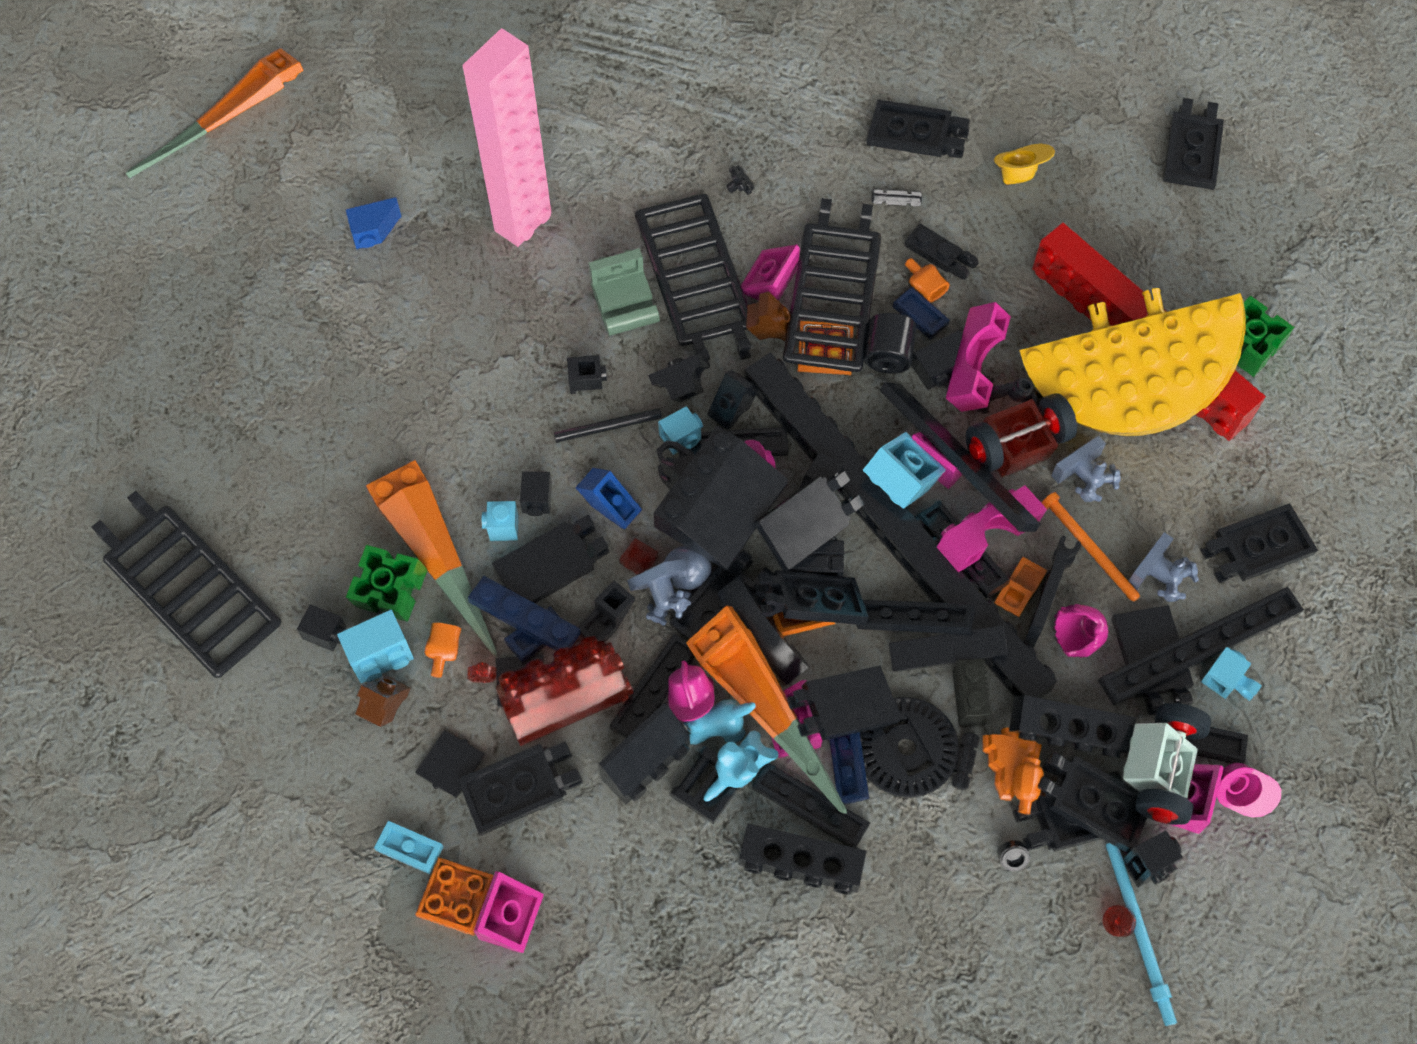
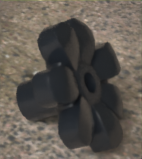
(740, 181)

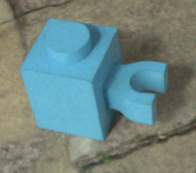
(1228, 674)

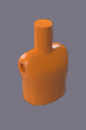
(927, 280)
(442, 646)

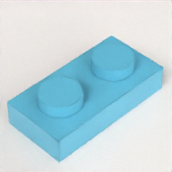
(408, 847)

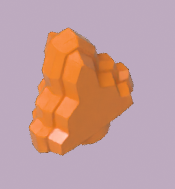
(1004, 755)

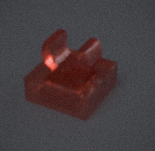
(638, 557)

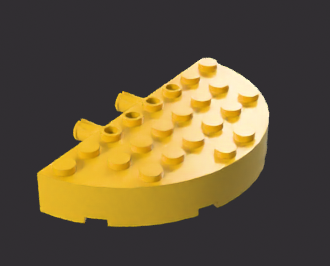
(1145, 370)

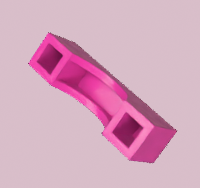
(983, 330)
(967, 542)

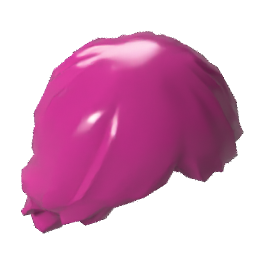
(1080, 630)

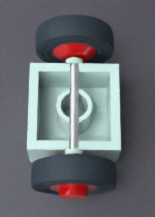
(1163, 762)

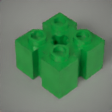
(1262, 336)
(386, 582)

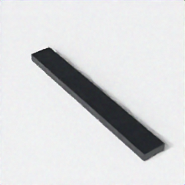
(961, 458)
(1200, 646)

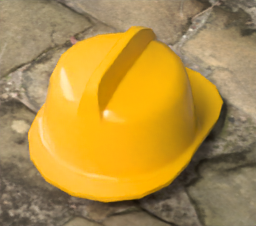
(1022, 163)

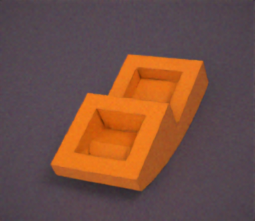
(1021, 587)

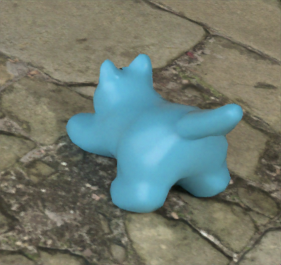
(722, 720)
(739, 763)

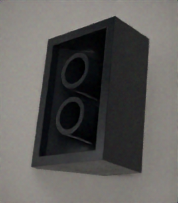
(645, 755)

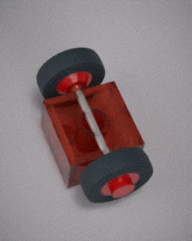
(1022, 434)

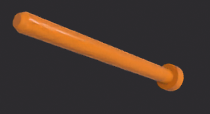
(1052, 502)

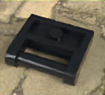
(711, 809)

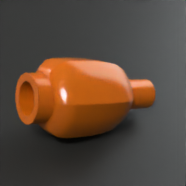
(1026, 782)

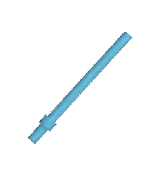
(1159, 991)

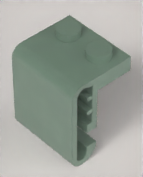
(622, 292)

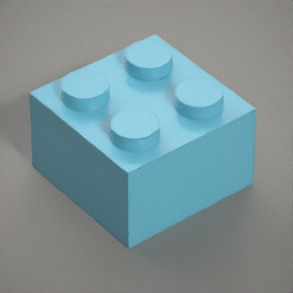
(903, 470)
(375, 647)

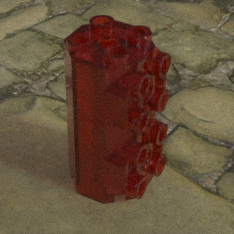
(561, 693)

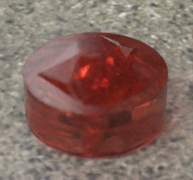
(481, 673)
(1119, 921)

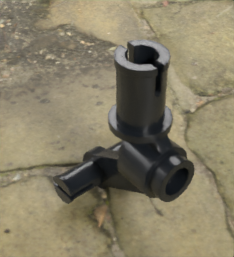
(1019, 391)

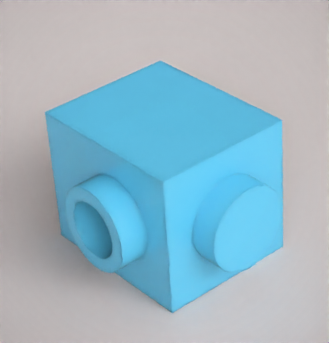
(681, 428)
(501, 521)

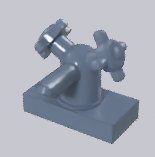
(1088, 470)
(1164, 570)
(662, 591)

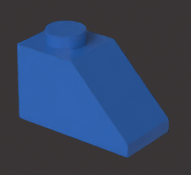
(373, 222)
(609, 497)

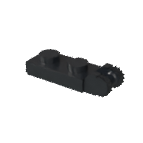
(940, 251)

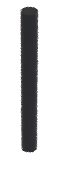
(607, 425)

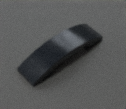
(780, 655)

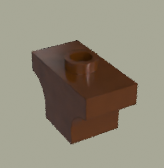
(768, 318)
(381, 700)

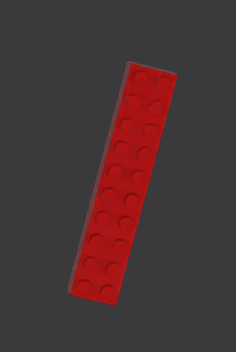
(1089, 279)

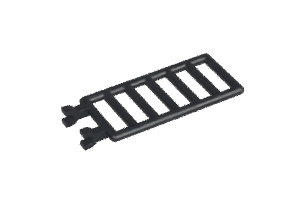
(655, 255)
(801, 291)
(164, 613)

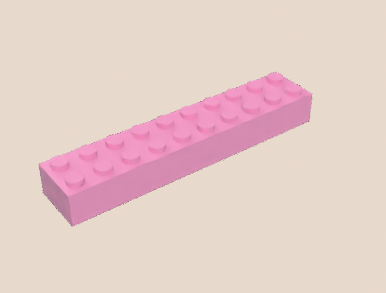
(508, 135)

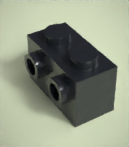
(1153, 859)

